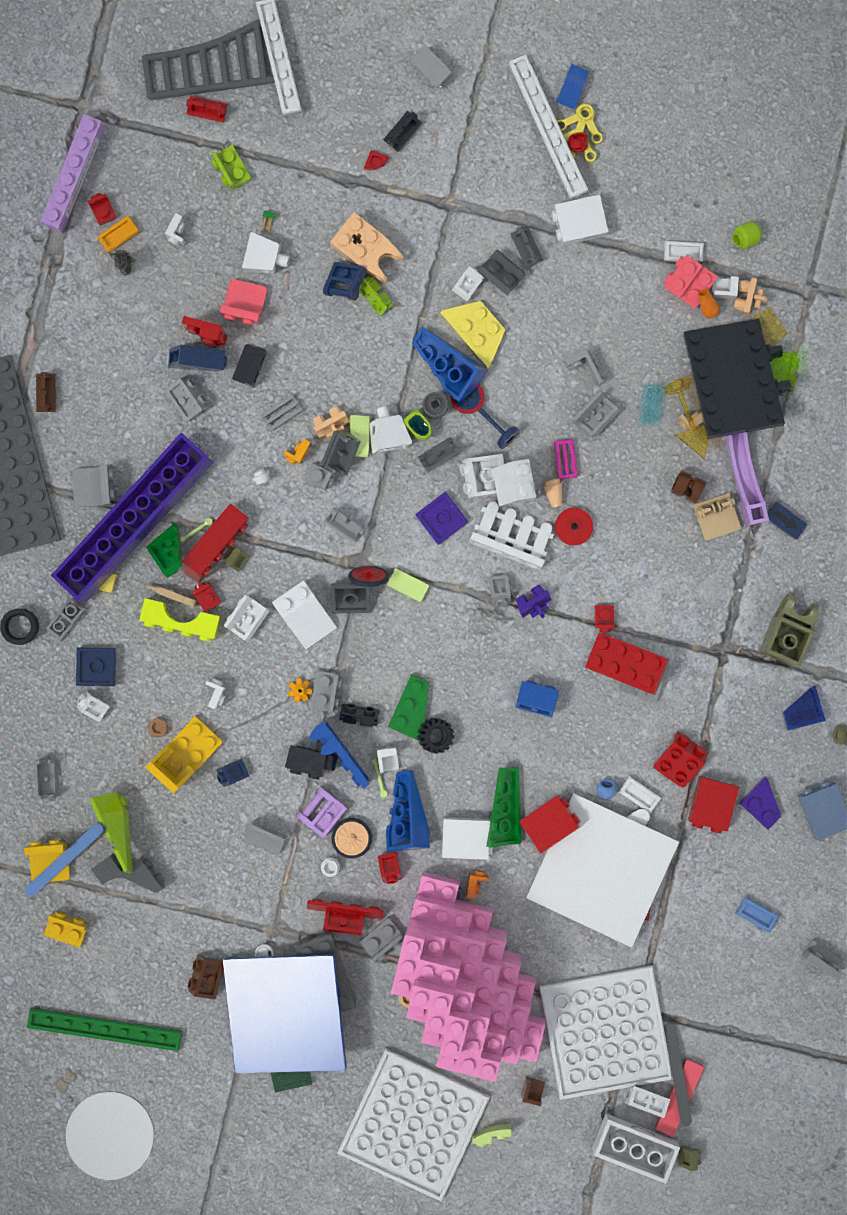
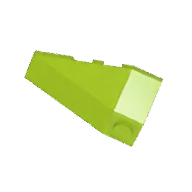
(113, 813)

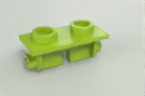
(379, 302)

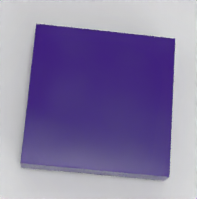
(441, 518)

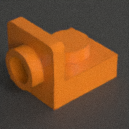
(472, 885)

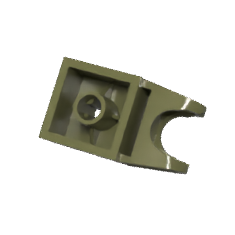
(794, 628)

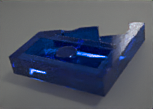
(804, 711)

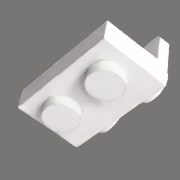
(246, 618)

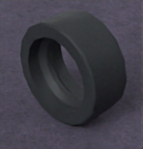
(4, 624)

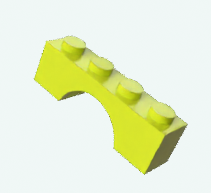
(156, 613)

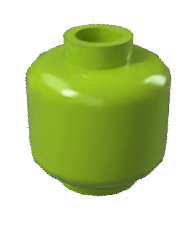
(747, 235)

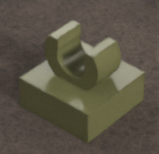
(236, 559)
(689, 1158)

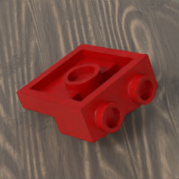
(210, 333)

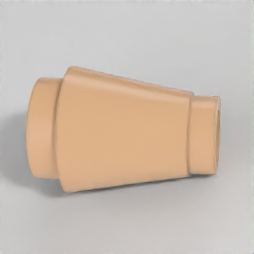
(554, 491)

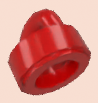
(578, 142)

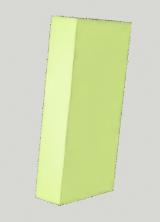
(408, 585)

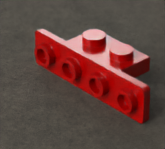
(343, 917)

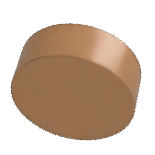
(158, 727)

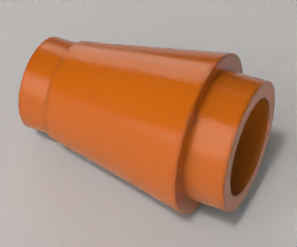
(708, 304)

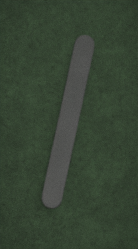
(678, 1074)

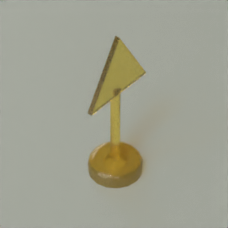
(696, 437)

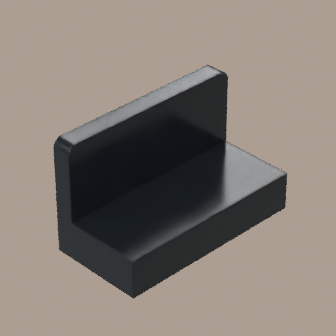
(249, 365)

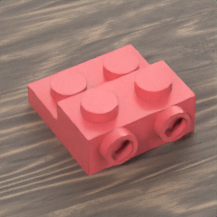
(689, 280)

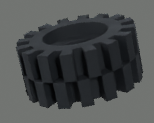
(446, 739)

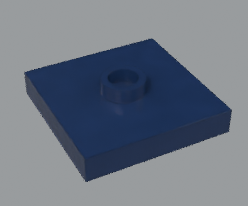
(96, 666)

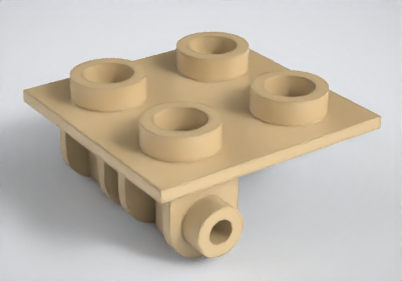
(717, 516)

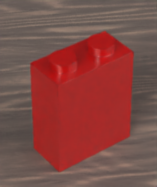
(713, 804)
(550, 823)

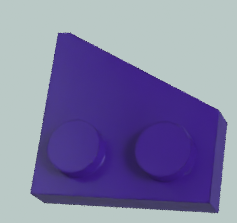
(762, 804)

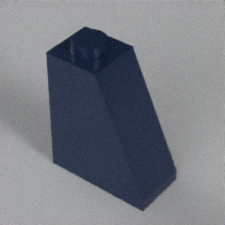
(196, 358)

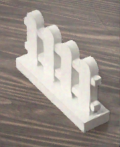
(519, 543)

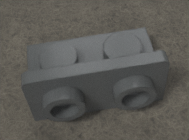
(502, 272)

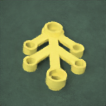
(580, 127)

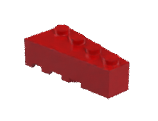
(213, 543)

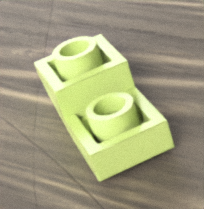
(359, 428)
(484, 1136)

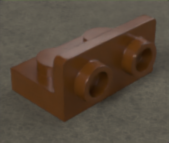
(205, 977)

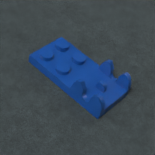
(333, 743)

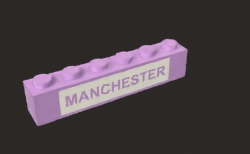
(73, 173)

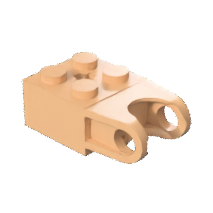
(370, 251)

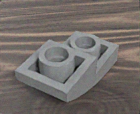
(65, 619)

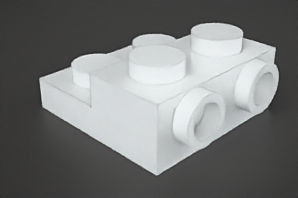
(479, 475)

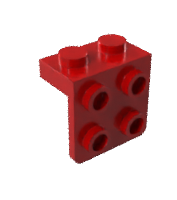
(681, 760)

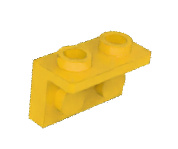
(66, 929)

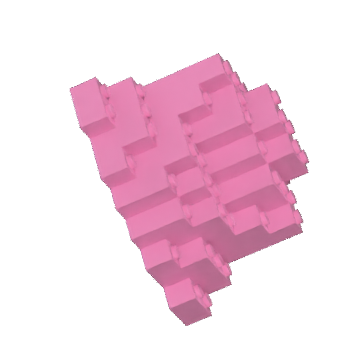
(465, 984)

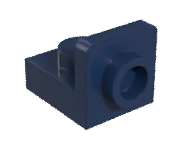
(232, 773)

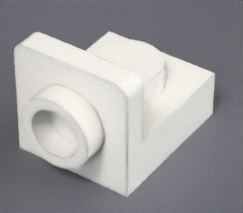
(176, 226)
(92, 706)

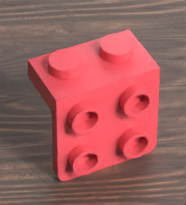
(244, 302)

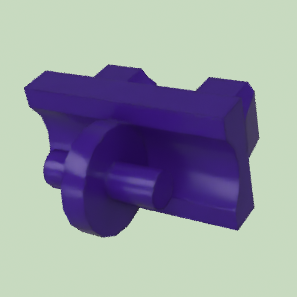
(536, 605)

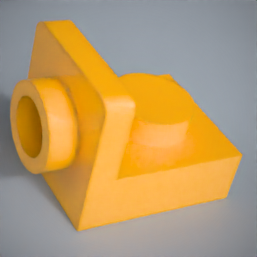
(301, 450)

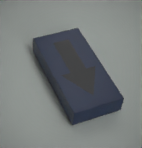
(786, 520)

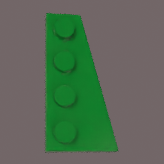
(505, 815)

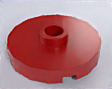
(564, 530)

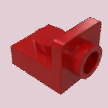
(102, 208)
(206, 596)
(604, 617)
(389, 868)

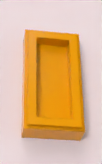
(118, 234)

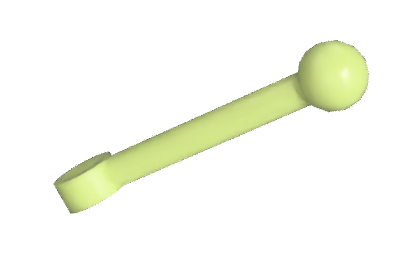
(208, 522)
(383, 793)

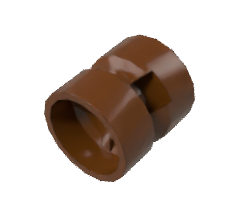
(688, 487)

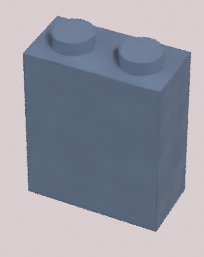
(824, 809)

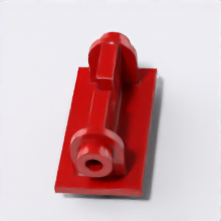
(206, 109)

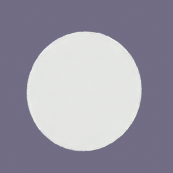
(109, 1135)

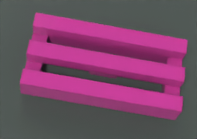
(558, 462)

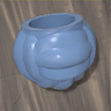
(606, 789)

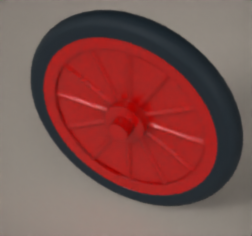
(368, 576)

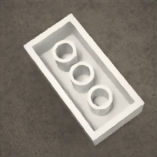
(635, 1148)

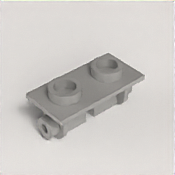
(339, 521)

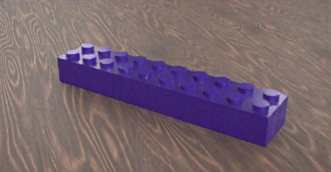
(132, 518)

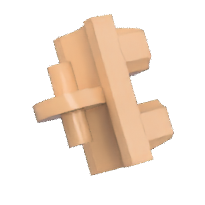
(745, 305)
(335, 423)

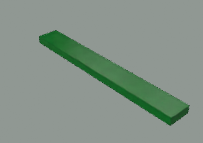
(104, 1029)

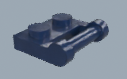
(344, 274)

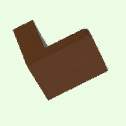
(532, 1091)

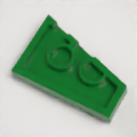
(167, 550)
(411, 708)

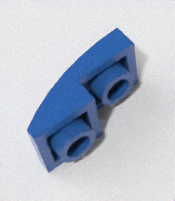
(572, 86)

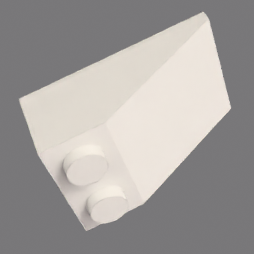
(304, 614)

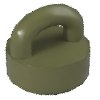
(840, 734)

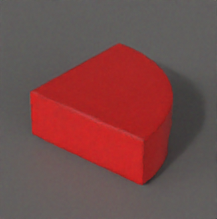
(375, 161)

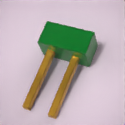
(269, 215)

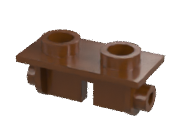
(45, 392)

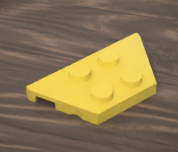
(477, 329)

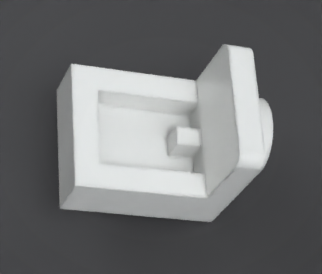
(468, 283)
(217, 697)

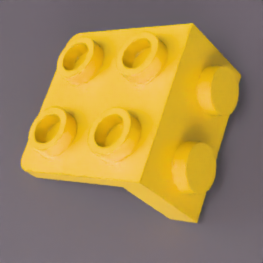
(44, 855)

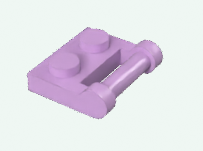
(327, 816)

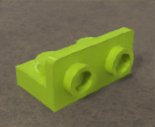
(231, 167)

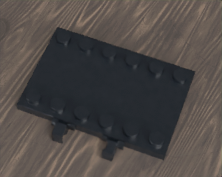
(735, 378)

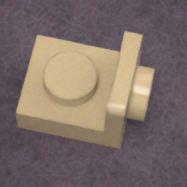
(684, 424)

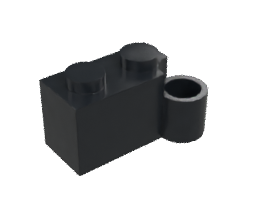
(309, 761)

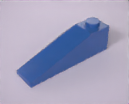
(453, 368)
(408, 821)

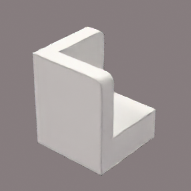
(725, 288)
(387, 759)

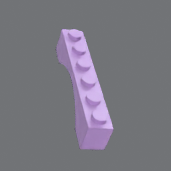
(750, 496)

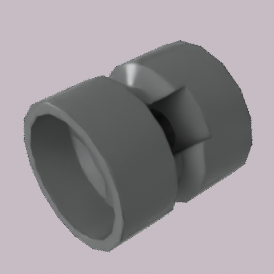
(435, 405)

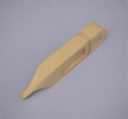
(173, 595)

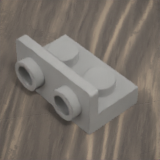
(187, 397)
(325, 691)
(382, 939)
(823, 959)

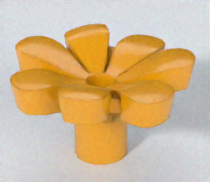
(299, 685)

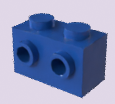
(537, 698)

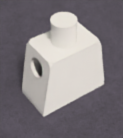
(263, 255)
(388, 432)

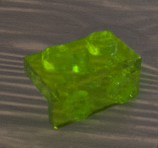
(784, 367)

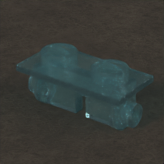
(651, 404)

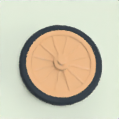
(351, 838)

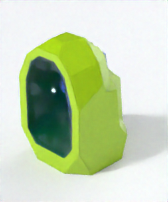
(418, 425)

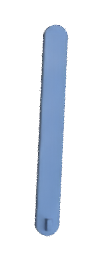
(64, 859)

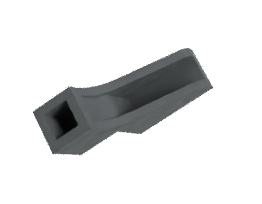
(141, 875)

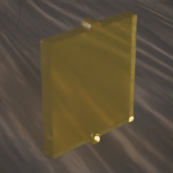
(771, 327)

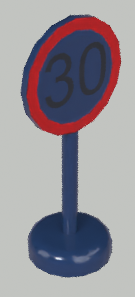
(473, 403)

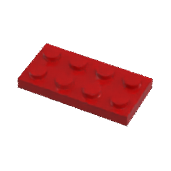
(627, 663)

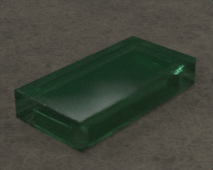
(290, 1080)

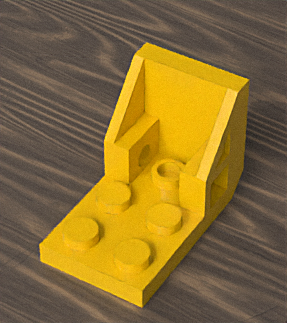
(184, 754)

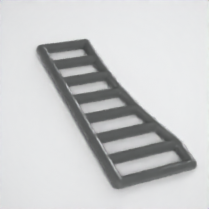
(226, 84)

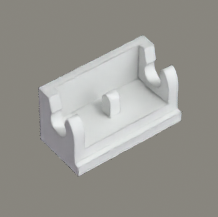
(647, 1101)

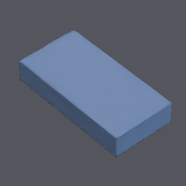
(757, 914)

